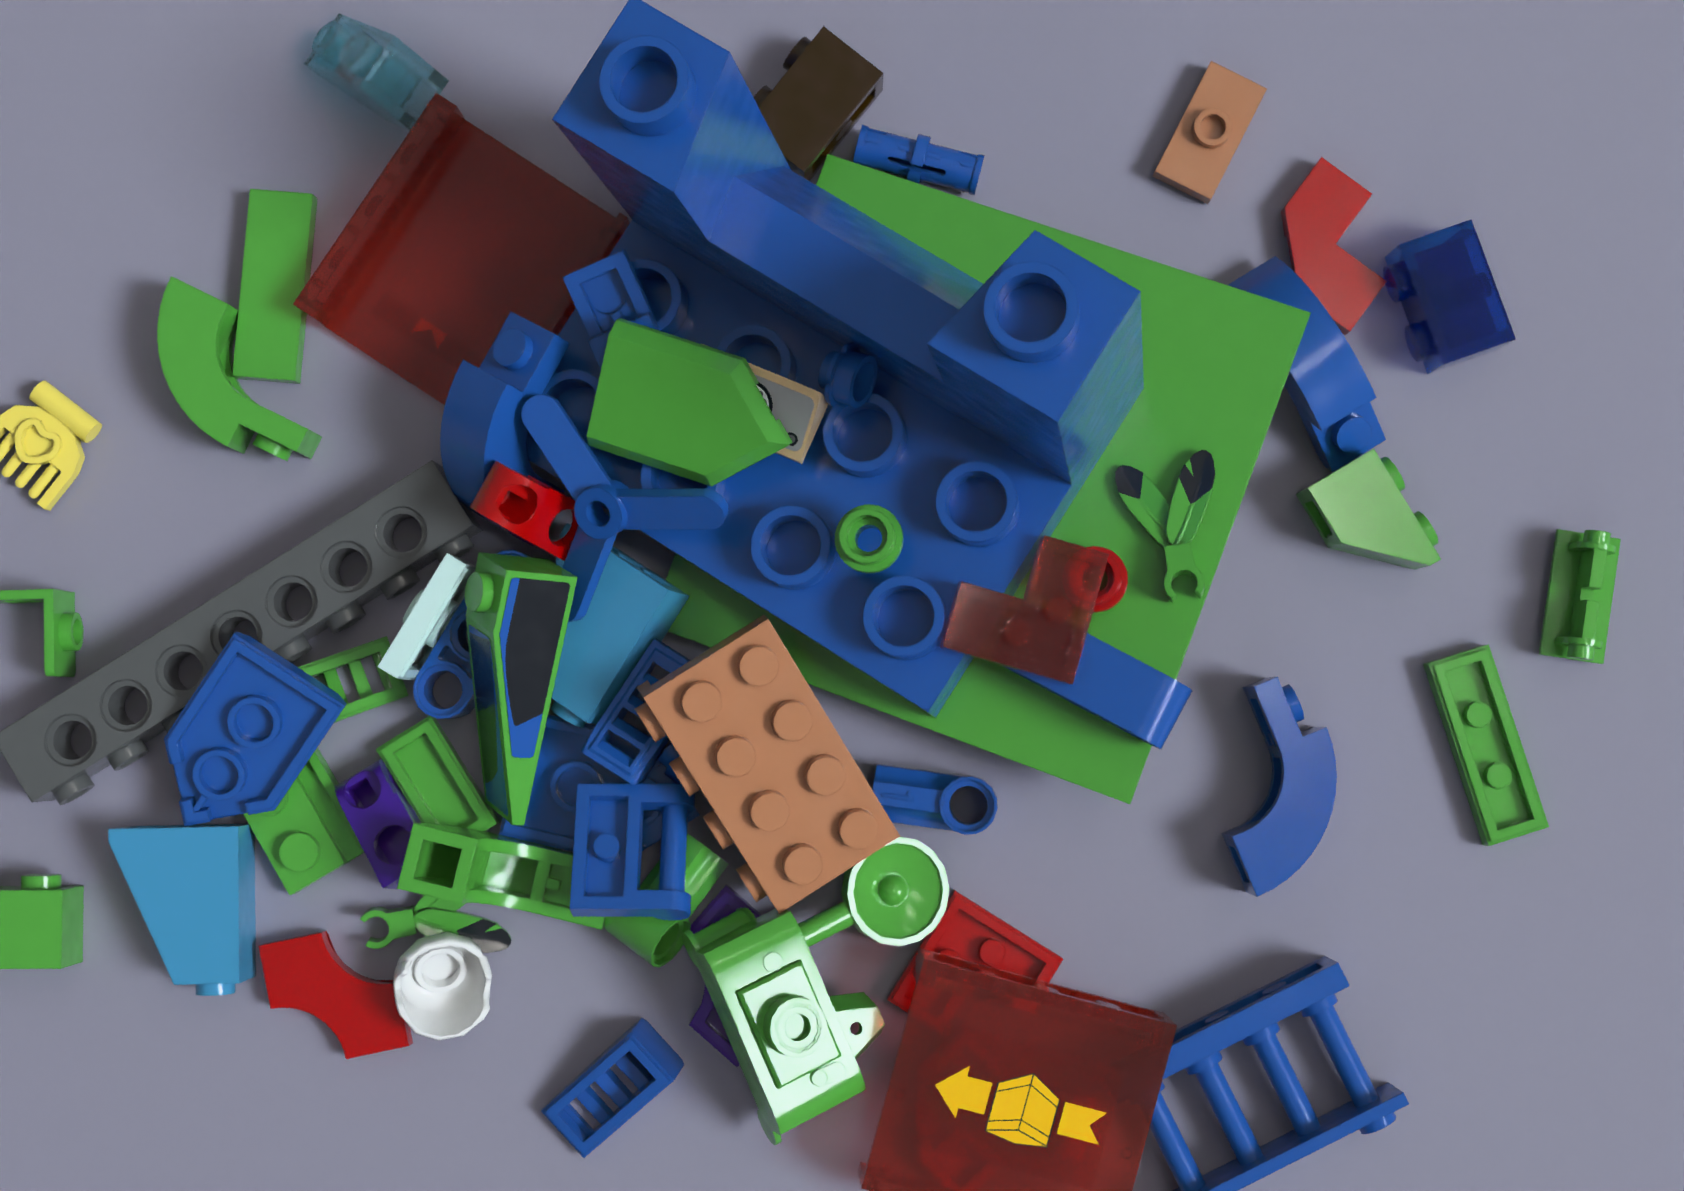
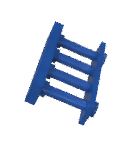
(1254, 1021)

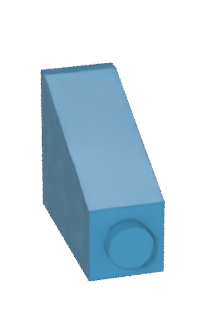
(607, 643)
(195, 898)

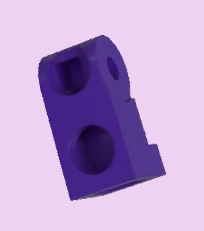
(379, 819)

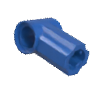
(925, 797)

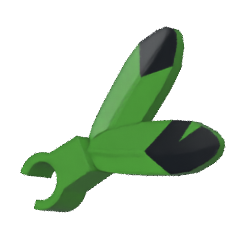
(1172, 524)
(434, 917)

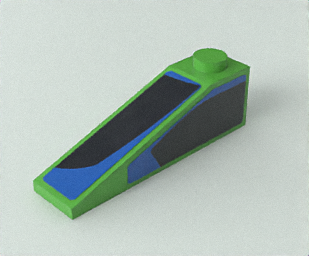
(515, 646)

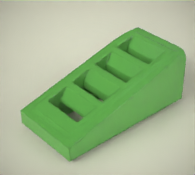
(393, 688)

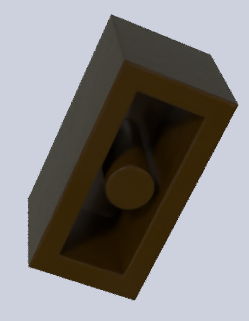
(818, 100)

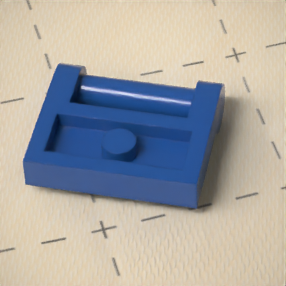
(610, 851)

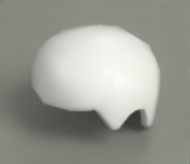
(442, 986)

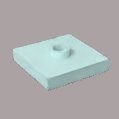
(427, 618)

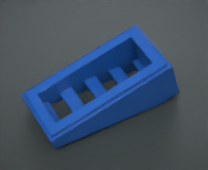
(598, 746)
(642, 1058)

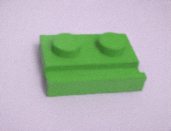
(307, 830)

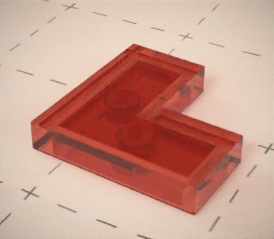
(1043, 629)

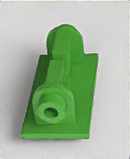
(1580, 595)

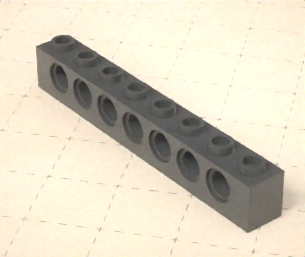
(40, 742)

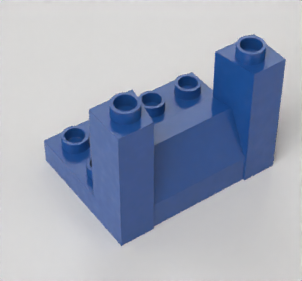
(981, 392)

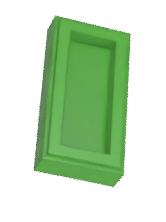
(436, 778)

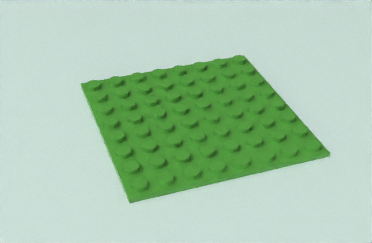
(1209, 384)

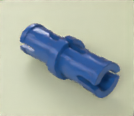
(918, 159)

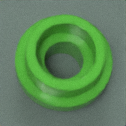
(857, 521)

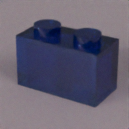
(1447, 297)

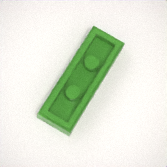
(273, 275)
(1486, 745)

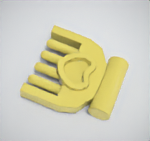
(46, 436)

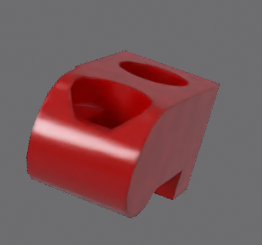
(525, 507)

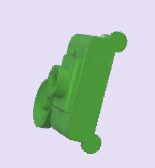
(773, 1000)

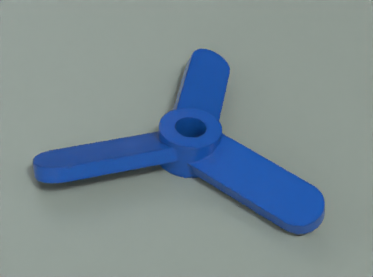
(592, 486)

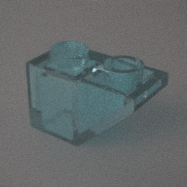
(375, 70)

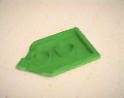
(680, 406)

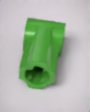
(660, 939)

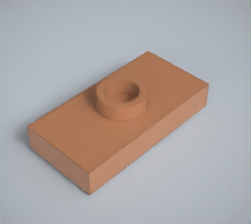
(1209, 132)

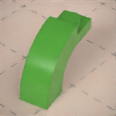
(197, 362)
(490, 870)

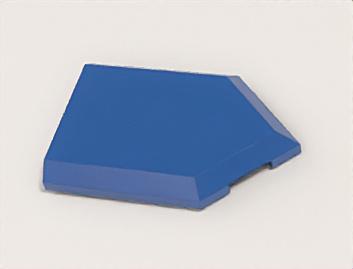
(247, 732)
(554, 789)

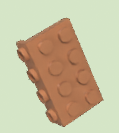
(766, 765)

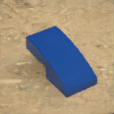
(606, 293)

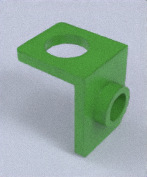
(61, 627)

